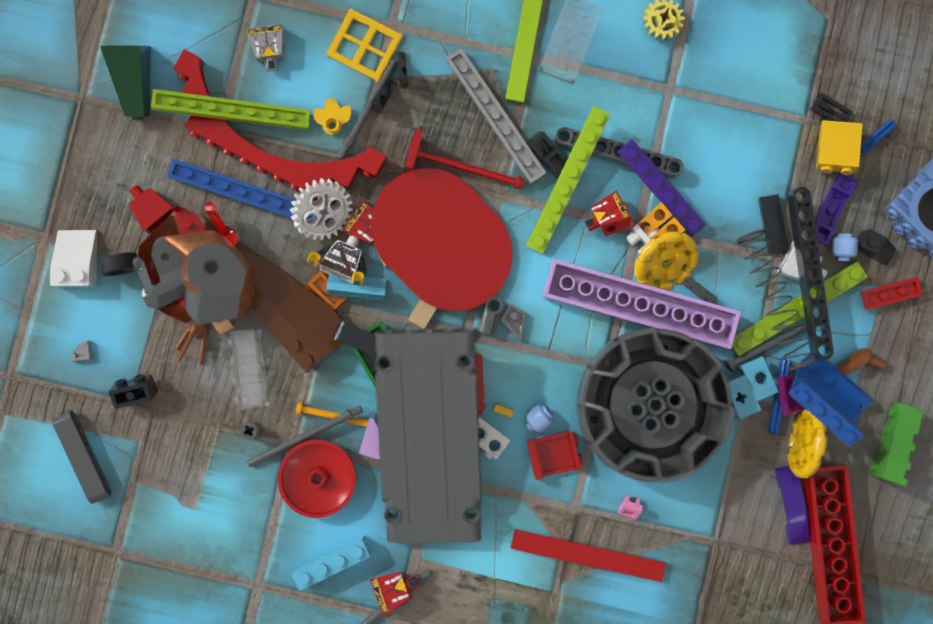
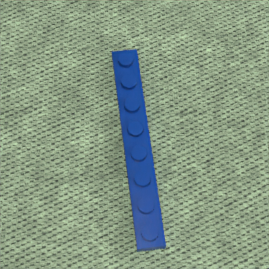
(231, 188)

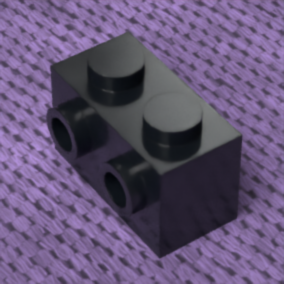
(133, 391)

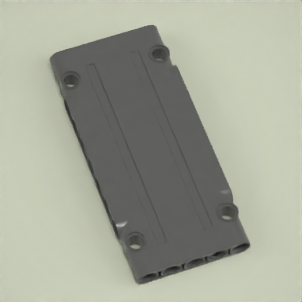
(429, 435)

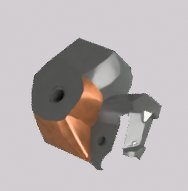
(204, 271)

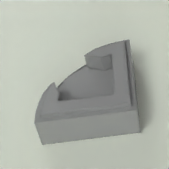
(83, 352)

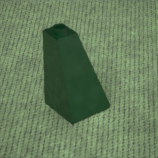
(131, 77)

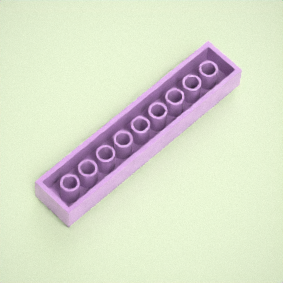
(640, 304)

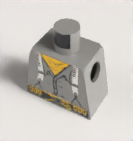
(268, 44)

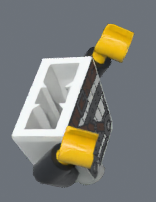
(341, 260)

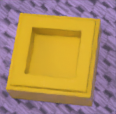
(503, 410)

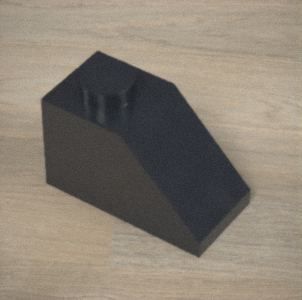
(875, 246)

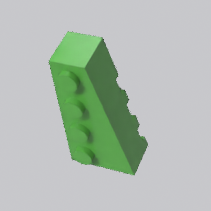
(896, 444)

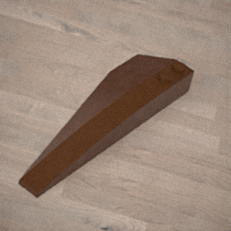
(290, 311)

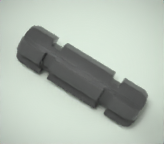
(699, 290)

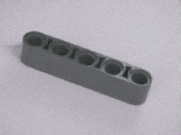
(81, 457)

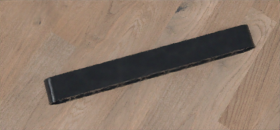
(814, 264)

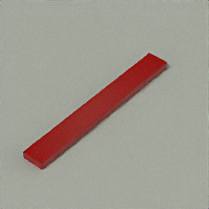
(588, 555)

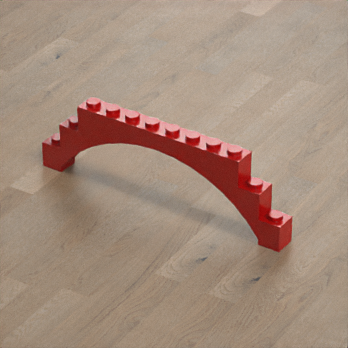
(296, 173)

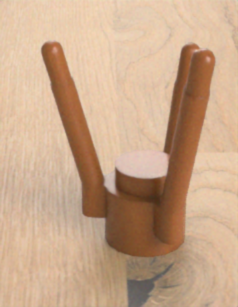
(193, 330)

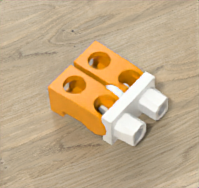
(648, 226)

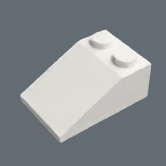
(74, 259)

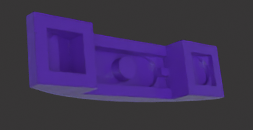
(833, 206)
(794, 505)

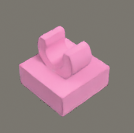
(630, 509)

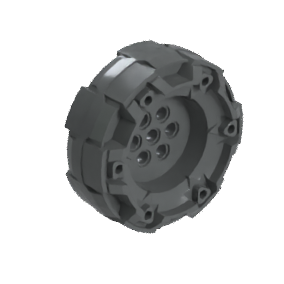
(610, 393)

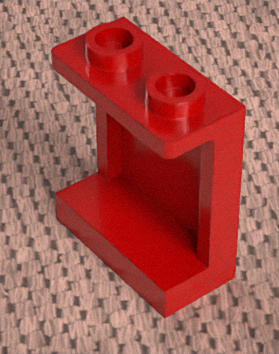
(554, 454)

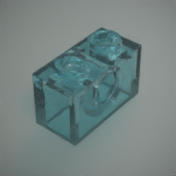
(499, 607)

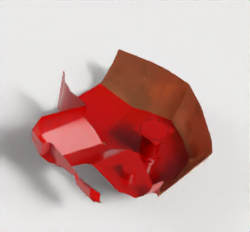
(180, 222)

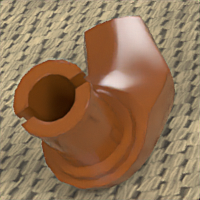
(859, 359)

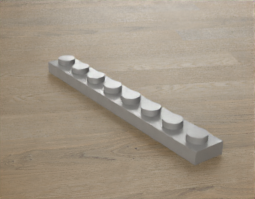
(495, 116)

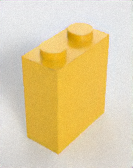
(839, 147)

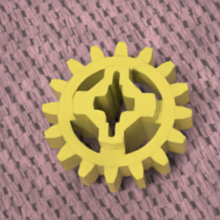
(671, 22)

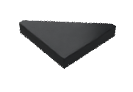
(402, 69)
(382, 97)

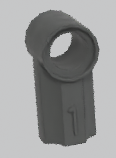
(490, 318)

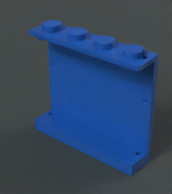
(831, 398)

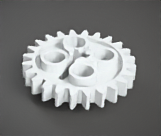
(321, 209)

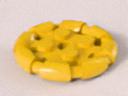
(673, 249)
(806, 445)

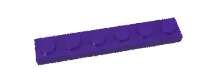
(661, 187)

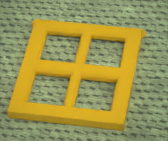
(364, 45)

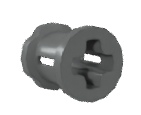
(256, 432)

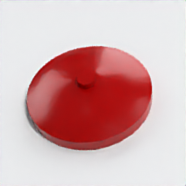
(317, 478)

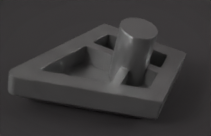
(514, 320)

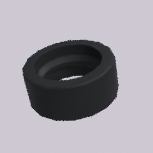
(118, 264)

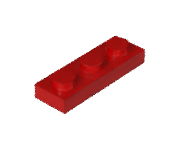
(891, 293)

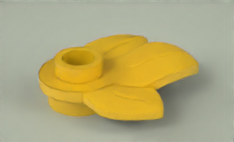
(332, 114)

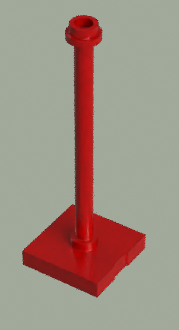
(417, 153)

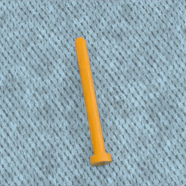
(327, 414)

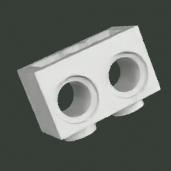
(491, 434)

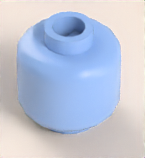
(844, 246)
(539, 418)

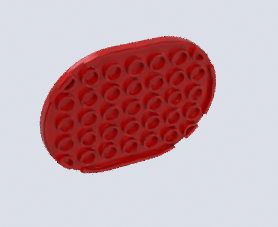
(441, 239)

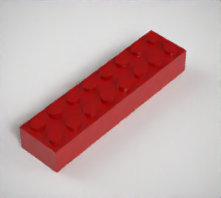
(834, 545)

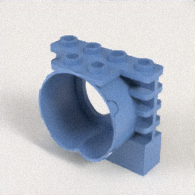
(905, 210)

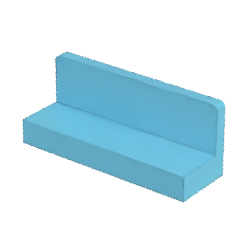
(372, 288)

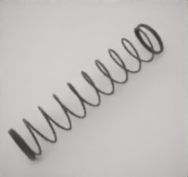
(742, 241)

